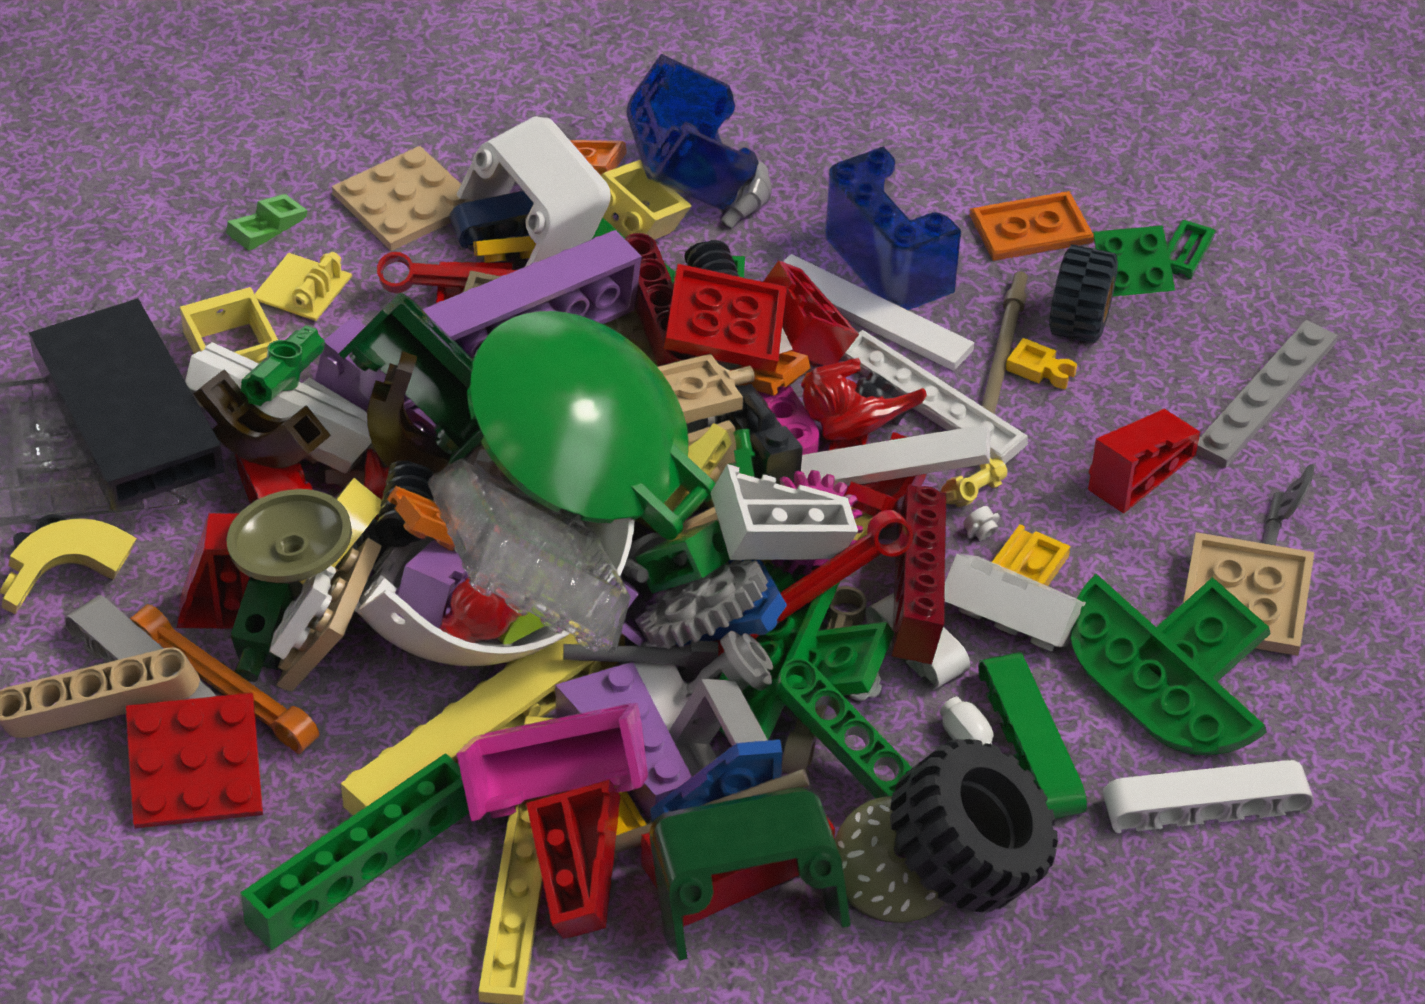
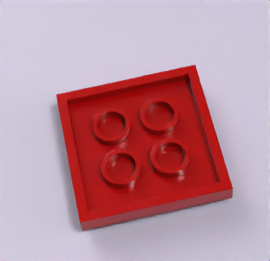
(725, 317)
(194, 760)

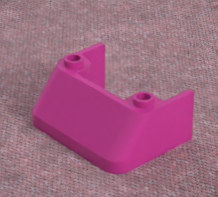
(553, 758)

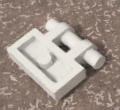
(312, 601)

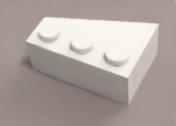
(778, 521)

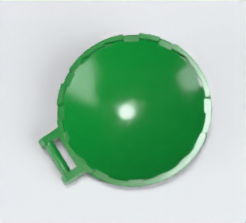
(584, 421)

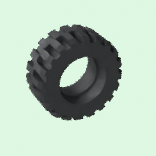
(934, 828)

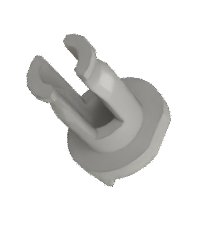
(741, 662)

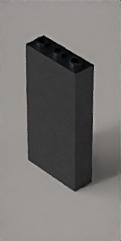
(126, 403)

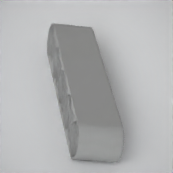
(113, 635)

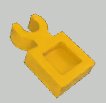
(1038, 361)

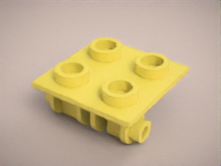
(304, 285)

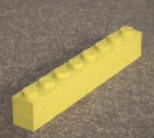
(495, 704)

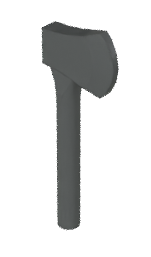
(690, 658)

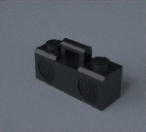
(774, 445)

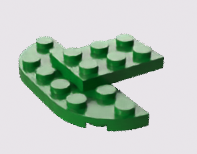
(843, 655)
(1172, 671)

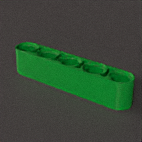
(846, 723)
(1033, 732)

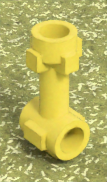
(964, 490)

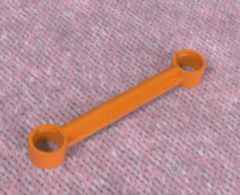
(290, 725)

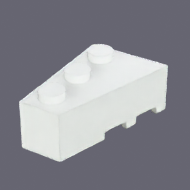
(1011, 601)

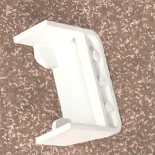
(554, 175)

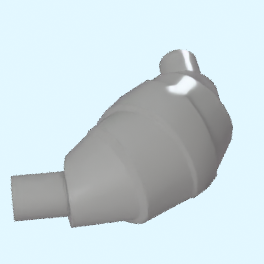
(750, 197)

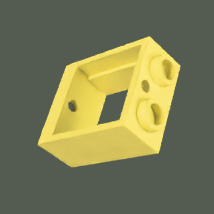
(630, 197)
(239, 309)

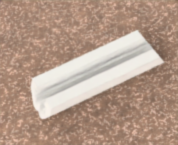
(344, 422)

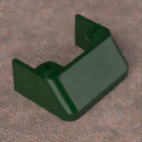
(439, 374)
(739, 835)

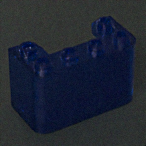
(677, 135)
(889, 252)

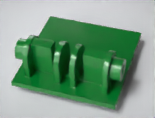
(1141, 259)

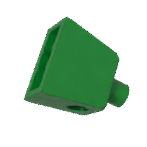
(704, 552)

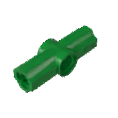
(282, 365)

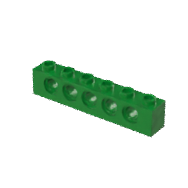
(355, 852)

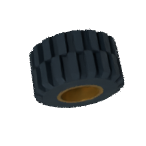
(1083, 293)

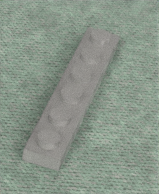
(1265, 393)

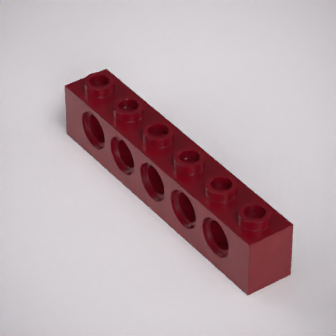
(920, 577)

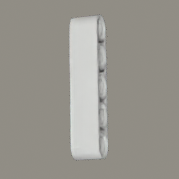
(1207, 795)

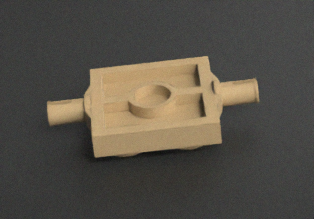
(706, 387)

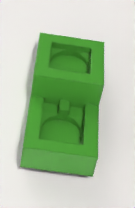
(271, 218)

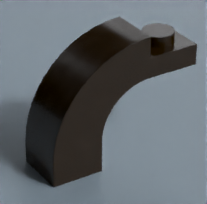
(391, 428)
(255, 434)

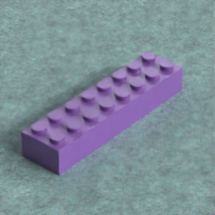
(586, 280)

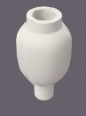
(965, 721)

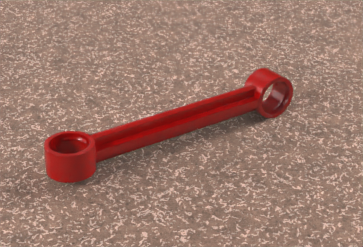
(429, 273)
(844, 564)

